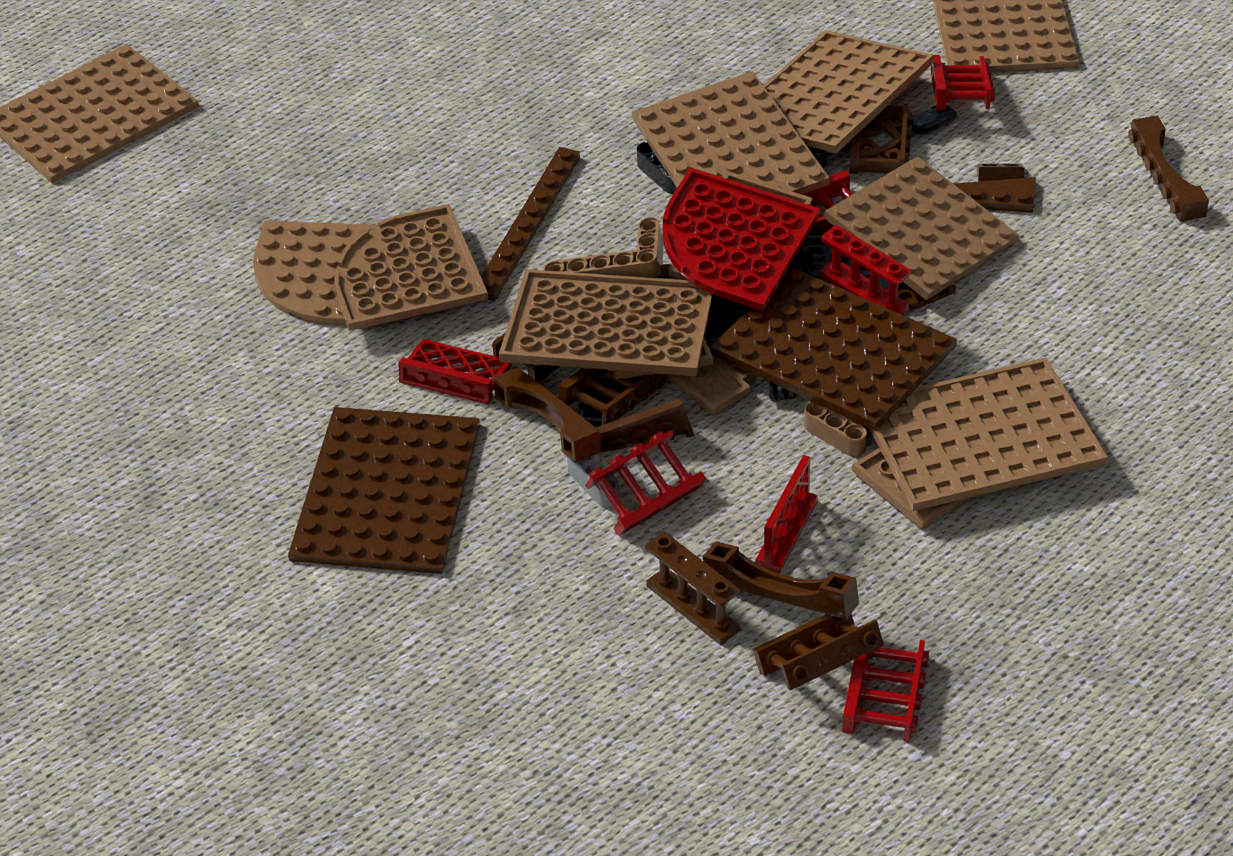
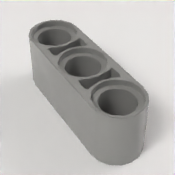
(579, 472)

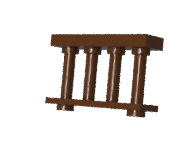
(684, 598)
(817, 648)

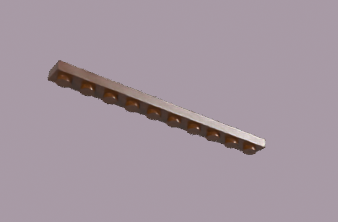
(528, 221)

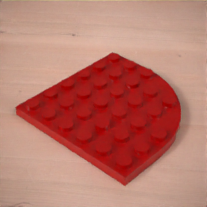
(733, 236)

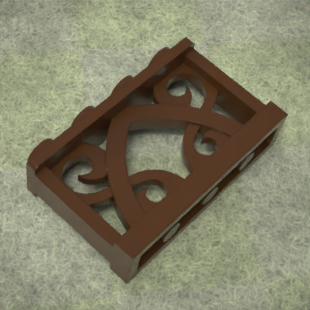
(871, 160)

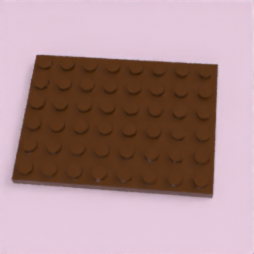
(835, 348)
(385, 490)

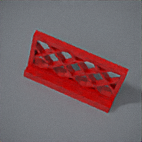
(451, 380)
(788, 519)

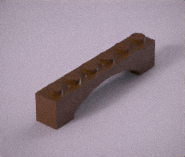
(1185, 199)
(521, 391)
(832, 595)

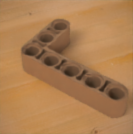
(642, 262)
(835, 429)

